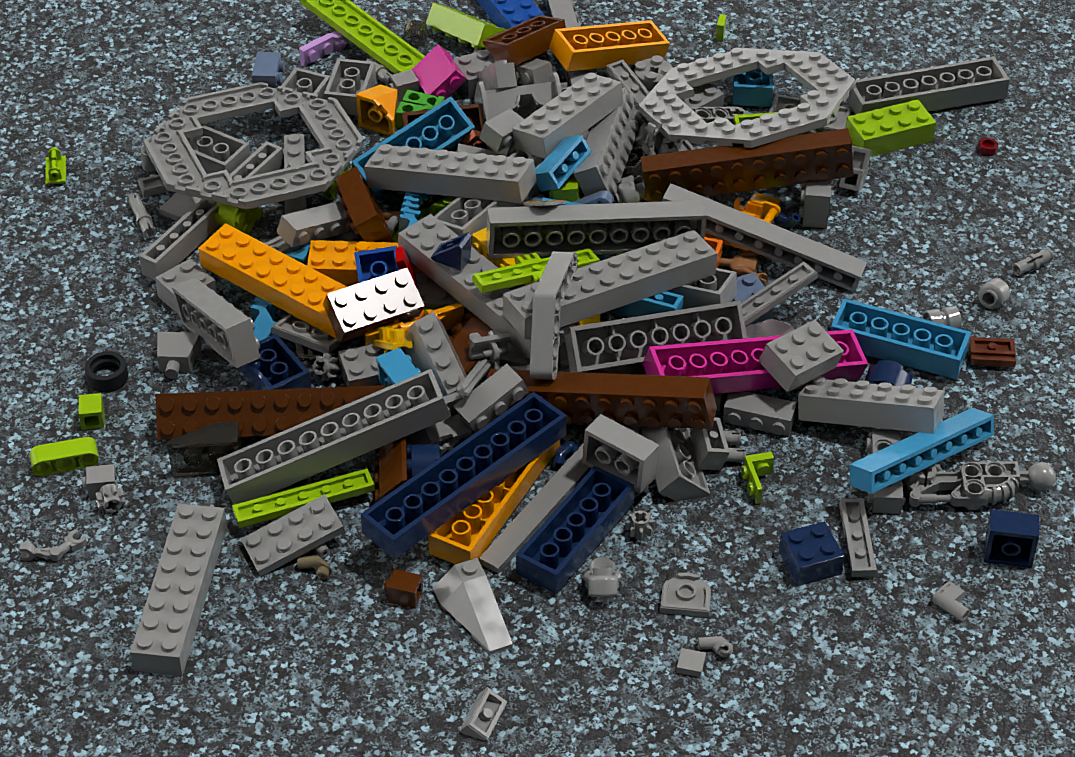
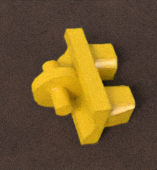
(391, 339)

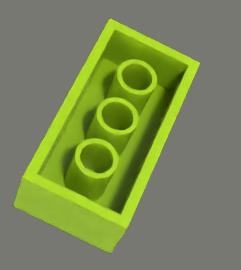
(892, 127)

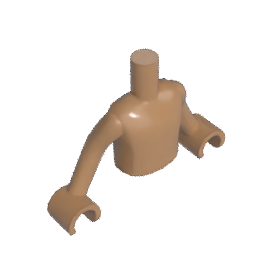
(745, 264)

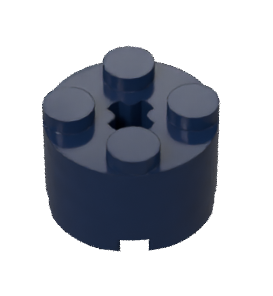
(888, 372)
(420, 457)

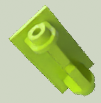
(55, 167)

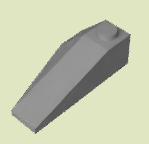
(470, 600)

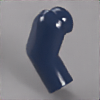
(787, 222)
(568, 447)

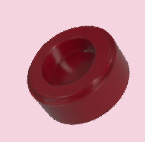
(987, 147)

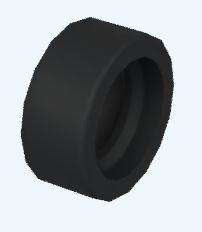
(110, 382)

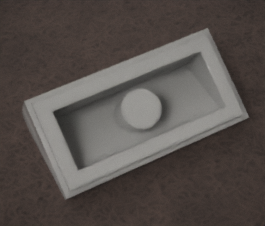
(483, 715)

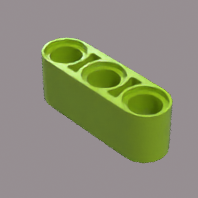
(64, 456)

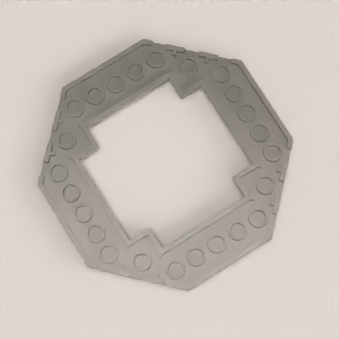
(825, 80)
(185, 175)

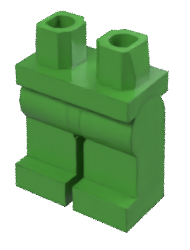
(414, 102)

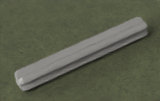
(473, 378)

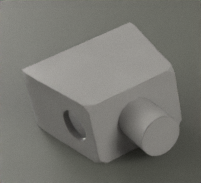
(177, 352)

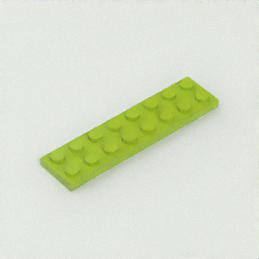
(366, 33)

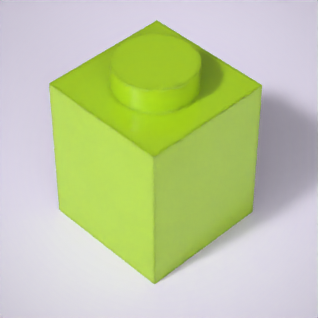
(91, 411)

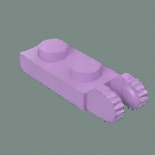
(321, 47)

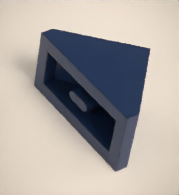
(454, 252)

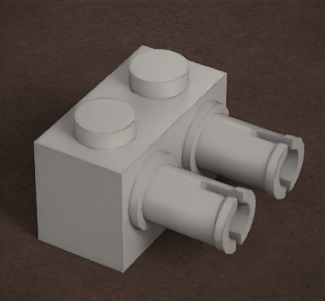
(712, 447)

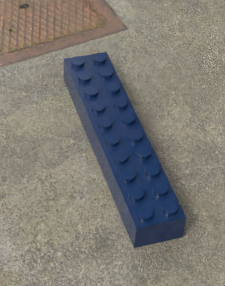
(463, 475)

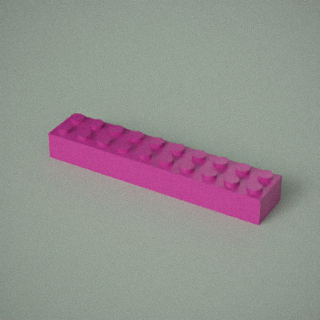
(735, 363)

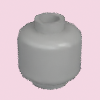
(994, 293)

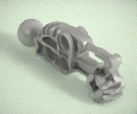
(977, 483)

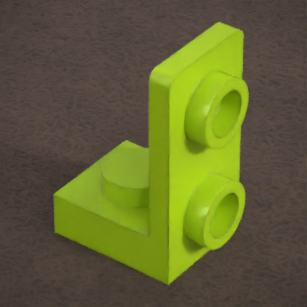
(755, 466)

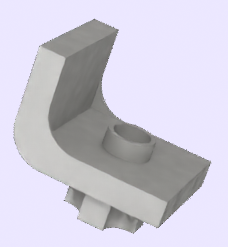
(520, 99)

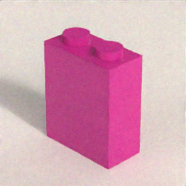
(439, 73)

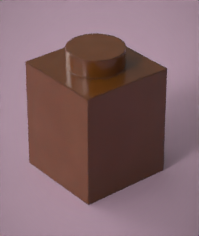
(404, 588)

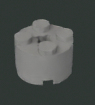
(651, 71)

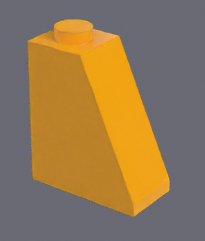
(378, 109)

